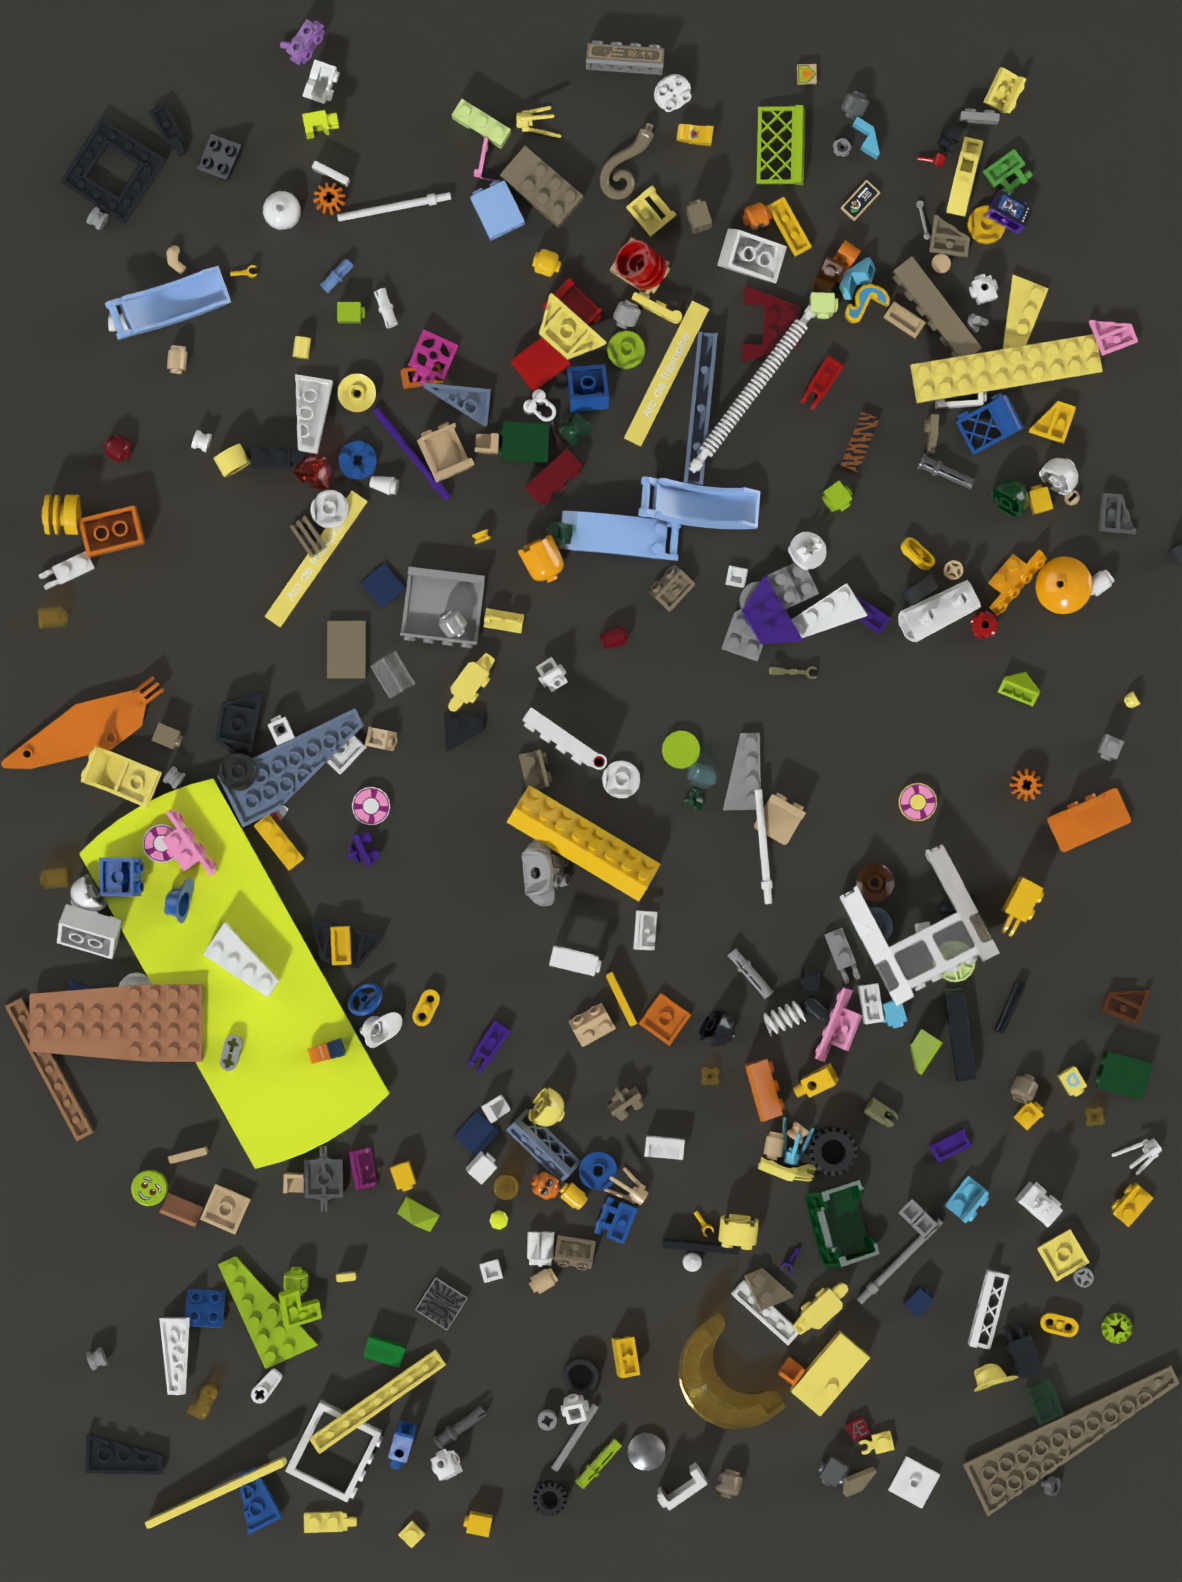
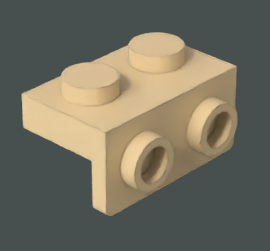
(591, 1024)

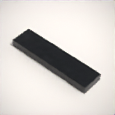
(698, 1246)

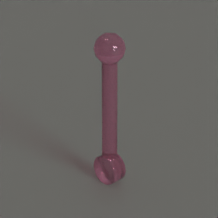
(559, 444)

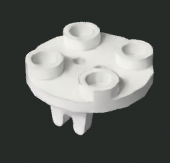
(664, 96)
(810, 557)

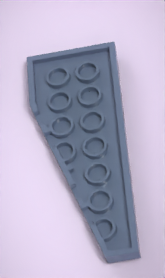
(290, 766)

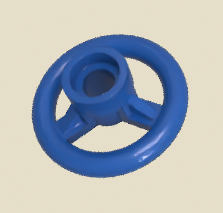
(368, 1002)

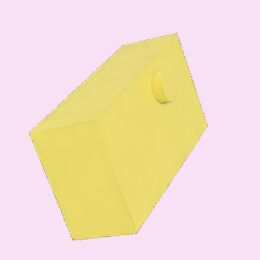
(829, 1373)

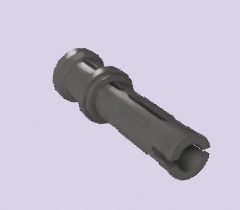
(935, 470)
(451, 1432)

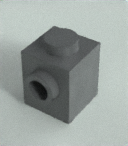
(832, 1471)

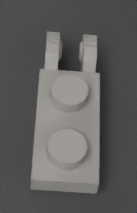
(841, 953)

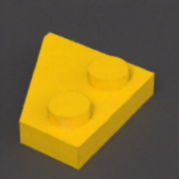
(1055, 422)

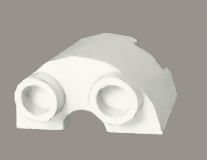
(321, 82)

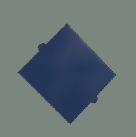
(383, 586)
(477, 1133)

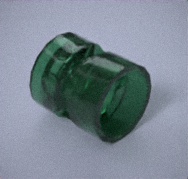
(574, 429)

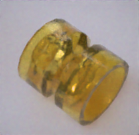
(506, 1186)

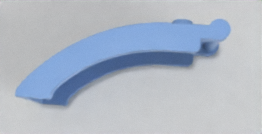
(169, 303)
(700, 505)
(621, 535)

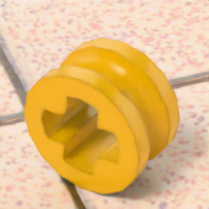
(481, 536)

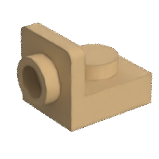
(381, 739)

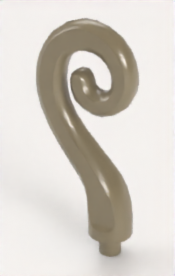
(639, 145)

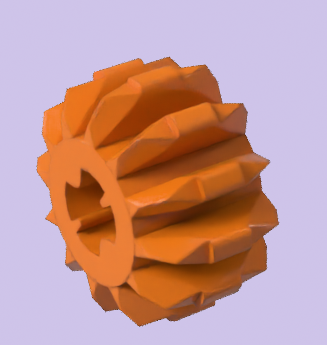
(334, 202)
(1019, 782)

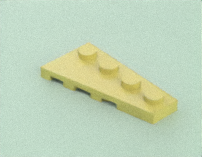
(1023, 309)

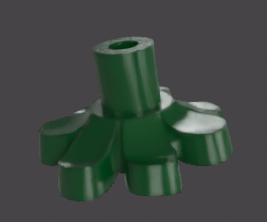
(695, 799)

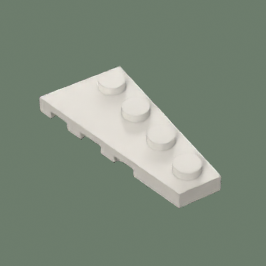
(175, 1352)

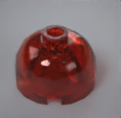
(315, 471)

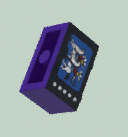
(1009, 212)

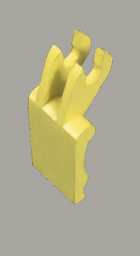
(789, 1174)

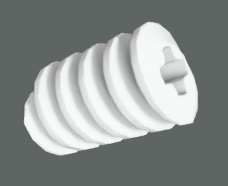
(783, 1017)

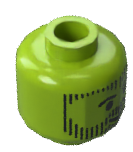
(297, 1279)

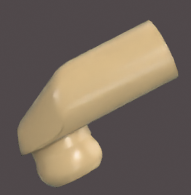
(172, 259)

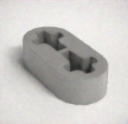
(226, 1051)

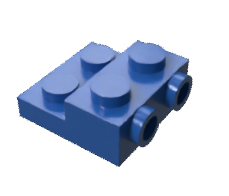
(120, 877)

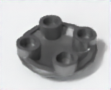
(646, 1451)

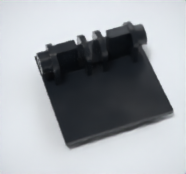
(219, 157)

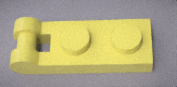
(658, 308)

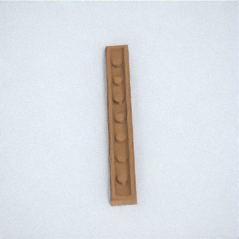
(51, 1074)

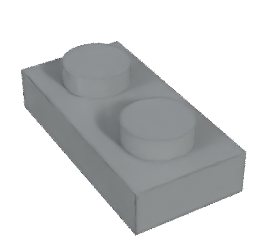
(972, 116)

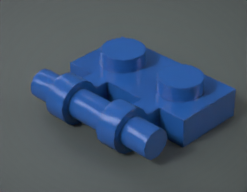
(621, 1222)

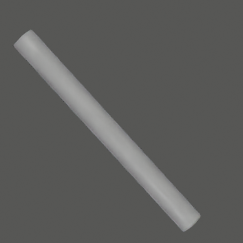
(574, 1438)

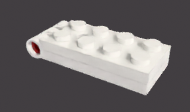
(564, 741)

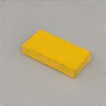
(341, 945)

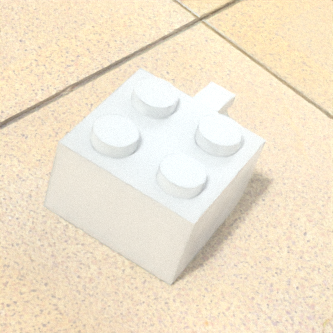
(1038, 1204)

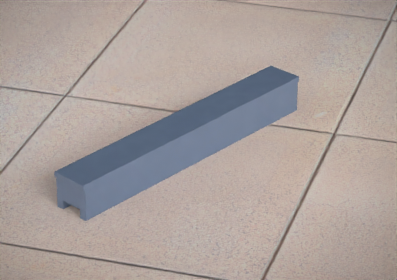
(700, 403)

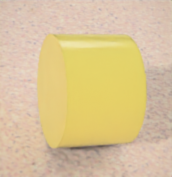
(232, 460)

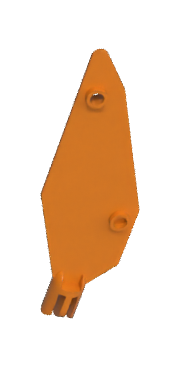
(85, 725)

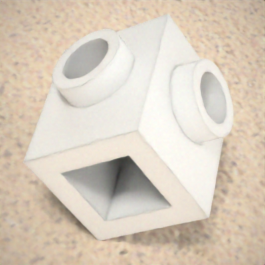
(980, 295)
(554, 677)
(575, 1408)
(446, 1464)

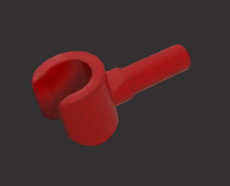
(938, 160)

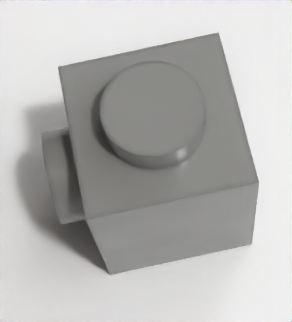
(1109, 747)

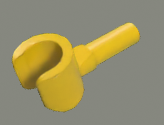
(244, 272)
(704, 1225)

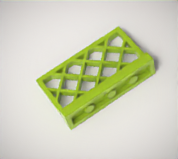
(797, 140)

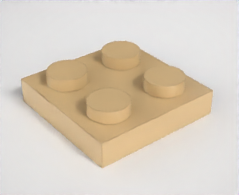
(225, 1209)

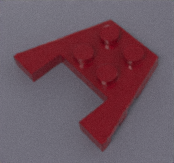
(777, 319)

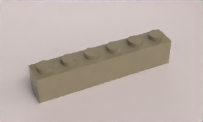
(935, 308)

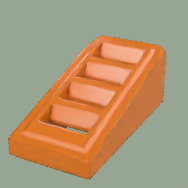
(405, 378)

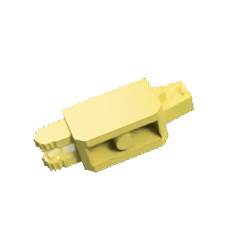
(470, 681)
(821, 1309)

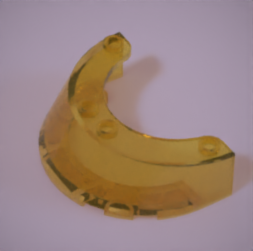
(709, 1394)

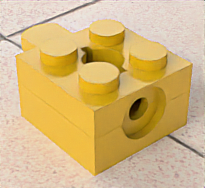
(1021, 903)

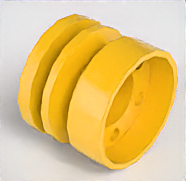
(61, 514)

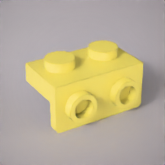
(1004, 91)

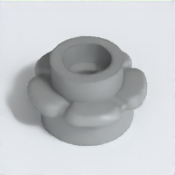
(842, 142)

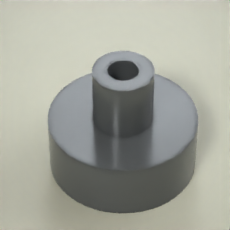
(1051, 1486)

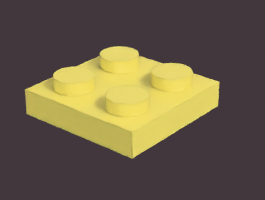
(1062, 1255)

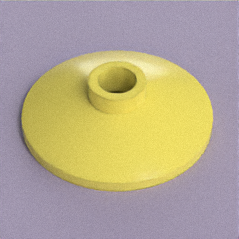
(349, 386)

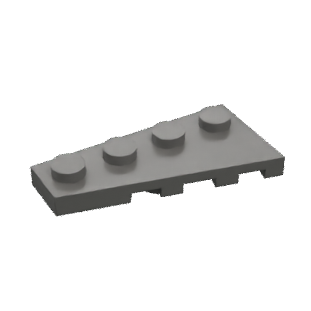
(744, 774)

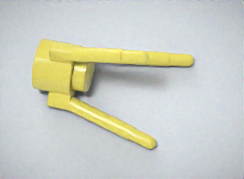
(525, 119)

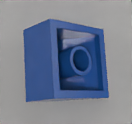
(588, 388)

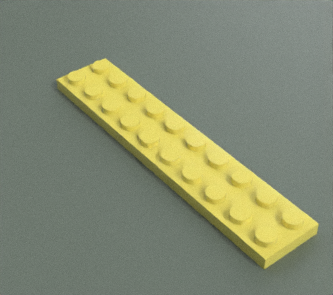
(1006, 368)

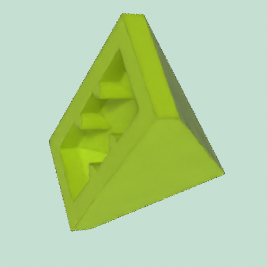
(1020, 688)
(418, 1214)

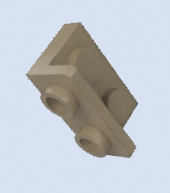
(671, 588)
(534, 769)
(574, 1252)

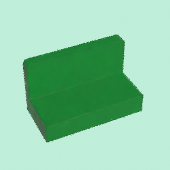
(384, 1351)

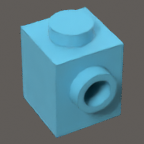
(893, 1014)

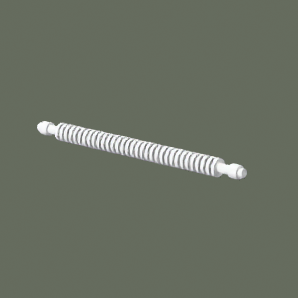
(767, 369)

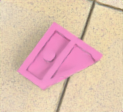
(1112, 335)

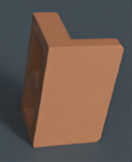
(181, 1209)

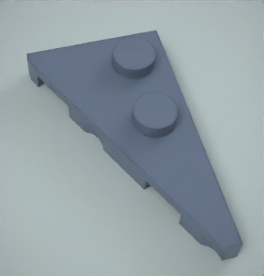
(468, 400)

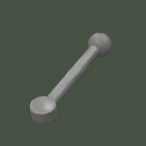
(920, 204)

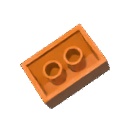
(764, 1089)

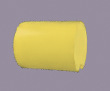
(301, 347)

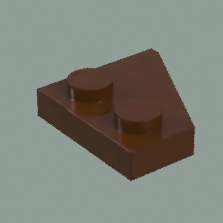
(1126, 1005)

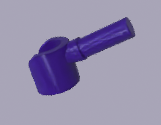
(789, 1262)

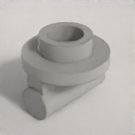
(974, 322)

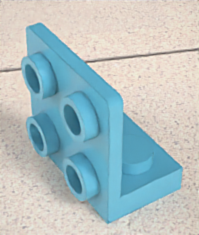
(967, 1199)

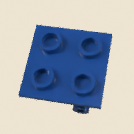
(205, 1308)

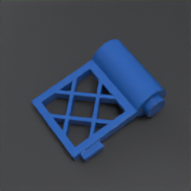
(1003, 415)

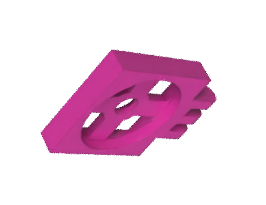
(426, 371)

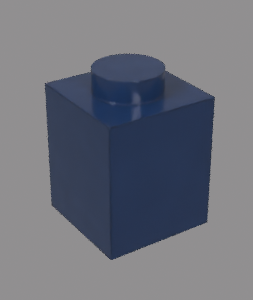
(918, 1301)

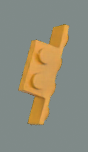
(1012, 578)

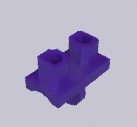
(368, 857)

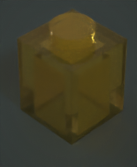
(52, 617)
(54, 878)

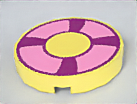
(917, 802)

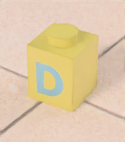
(1072, 1081)

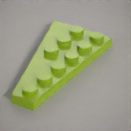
(263, 1316)

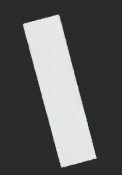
(770, 1317)

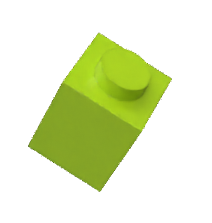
(350, 312)

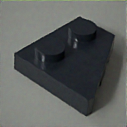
(461, 728)

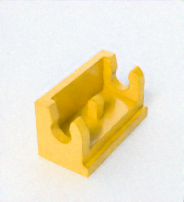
(625, 1356)

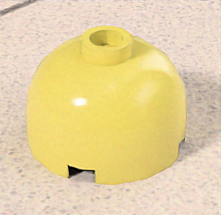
(548, 1108)

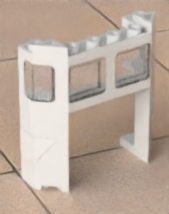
(932, 950)

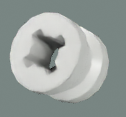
(201, 441)

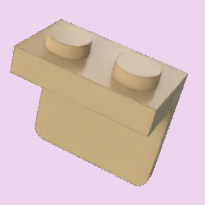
(781, 818)

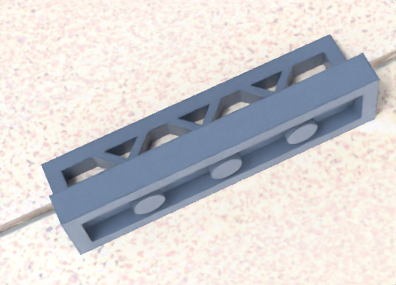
(541, 1149)

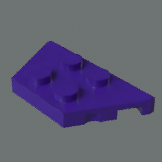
(768, 616)

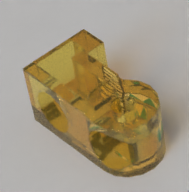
(208, 1395)

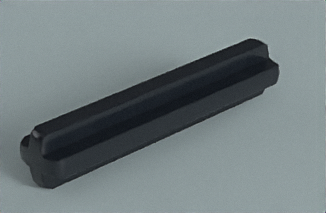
(1010, 1007)

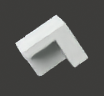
(495, 1108)

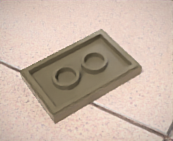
(346, 649)

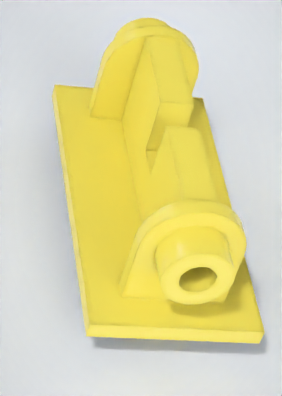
(503, 620)

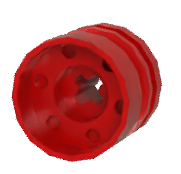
(640, 265)

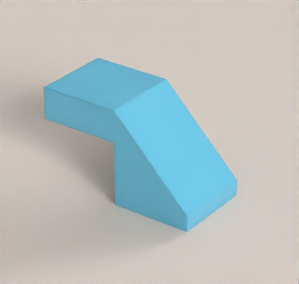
(870, 145)
(857, 275)

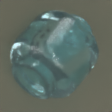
(701, 775)

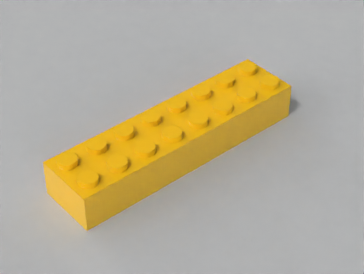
(583, 843)

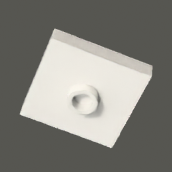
(913, 1482)

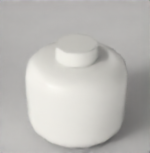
(692, 1261)

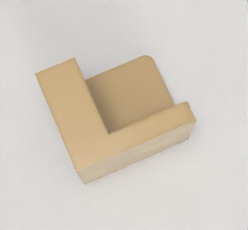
(487, 443)
(293, 1182)

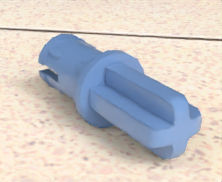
(336, 275)

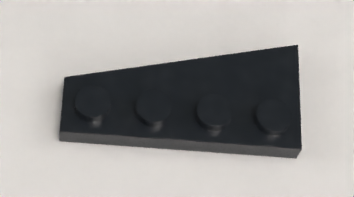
(119, 1458)

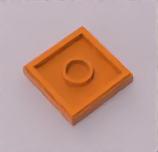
(664, 1019)

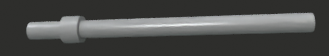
(874, 1286)

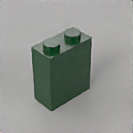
(524, 442)
(1123, 1075)

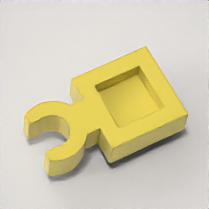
(880, 1442)

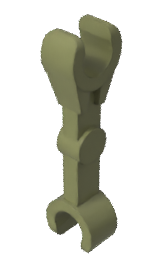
(781, 671)

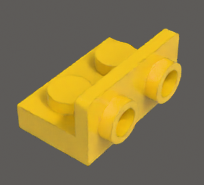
(1131, 1204)

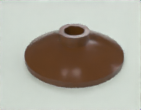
(885, 882)

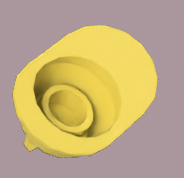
(990, 1375)

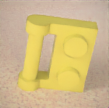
(646, 215)

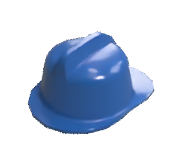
(178, 901)

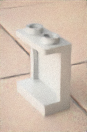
(684, 1491)

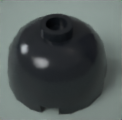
(718, 1029)

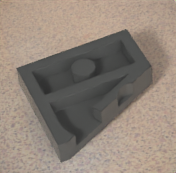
(1114, 515)

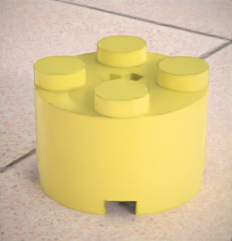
(738, 1231)

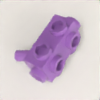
(304, 42)

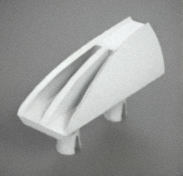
(938, 611)

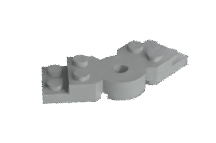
(790, 585)

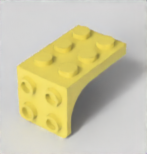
(120, 776)

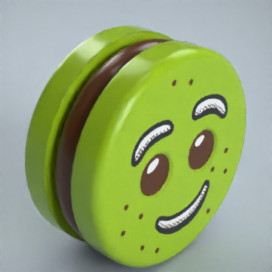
(149, 1187)

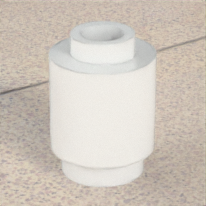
(1101, 582)

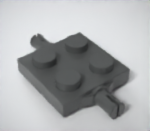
(323, 1178)

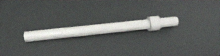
(431, 199)
(766, 884)

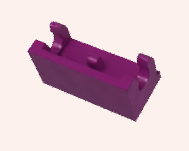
(363, 1168)

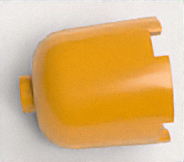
(542, 559)

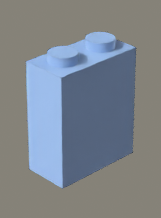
(497, 209)

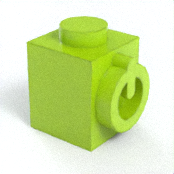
(837, 497)

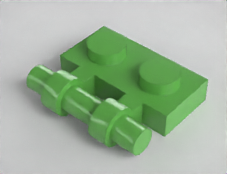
(1005, 167)

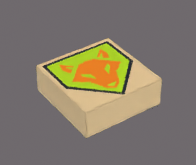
(806, 74)

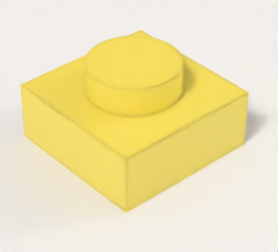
(411, 1534)

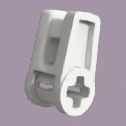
(267, 1384)

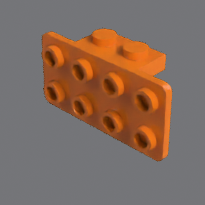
(1088, 819)

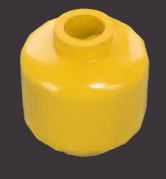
(546, 262)

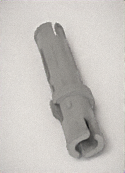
(750, 973)

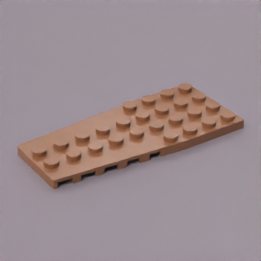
(121, 1022)

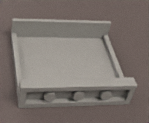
(434, 592)

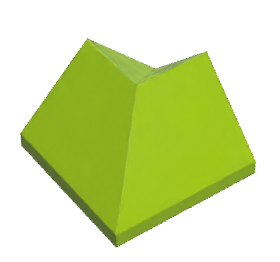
(923, 1050)

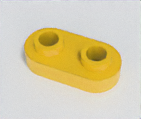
(917, 553)
(426, 1007)
(1058, 1324)

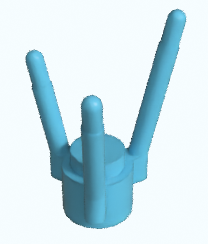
(793, 1155)

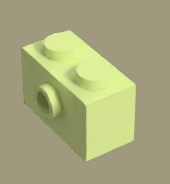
(823, 304)

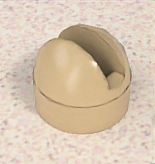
(1074, 501)

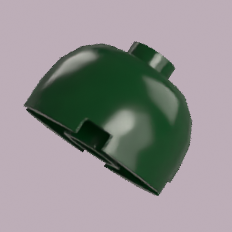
(1011, 496)

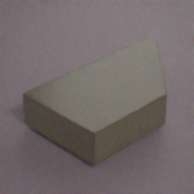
(858, 1481)

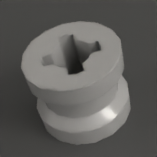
(97, 218)
(174, 777)
(1085, 1279)
(96, 1358)
(547, 1416)

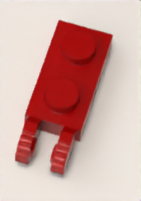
(823, 380)

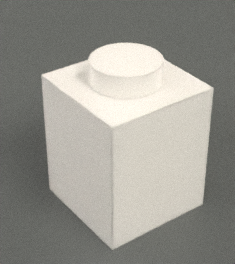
(481, 1167)

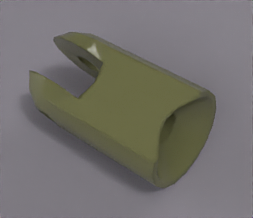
(878, 1111)

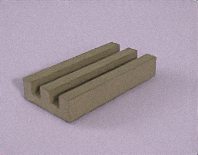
(300, 525)

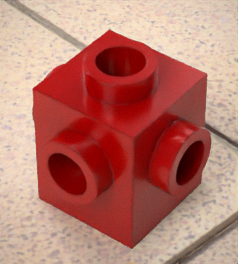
(977, 628)

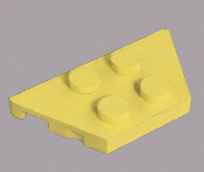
(567, 331)

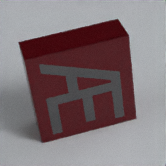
(857, 1429)

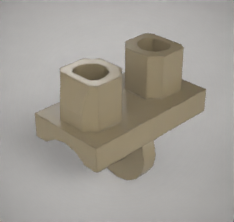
(624, 1099)

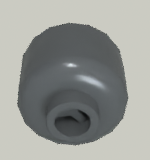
(855, 104)

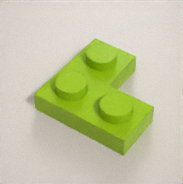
(297, 1313)

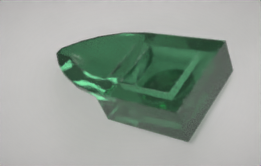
(561, 531)

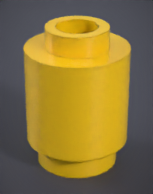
(573, 1195)

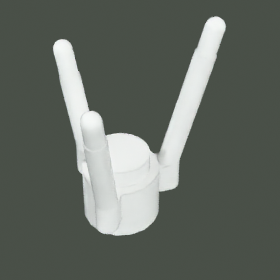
(1150, 1149)

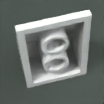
(752, 255)

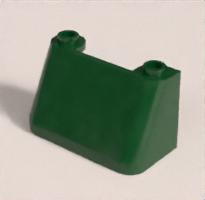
(840, 1225)

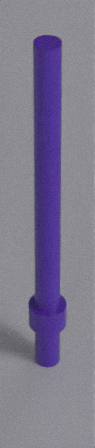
(412, 454)

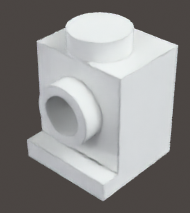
(280, 738)

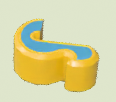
(862, 297)

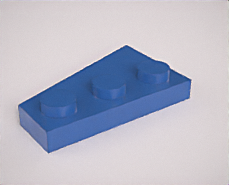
(258, 1504)

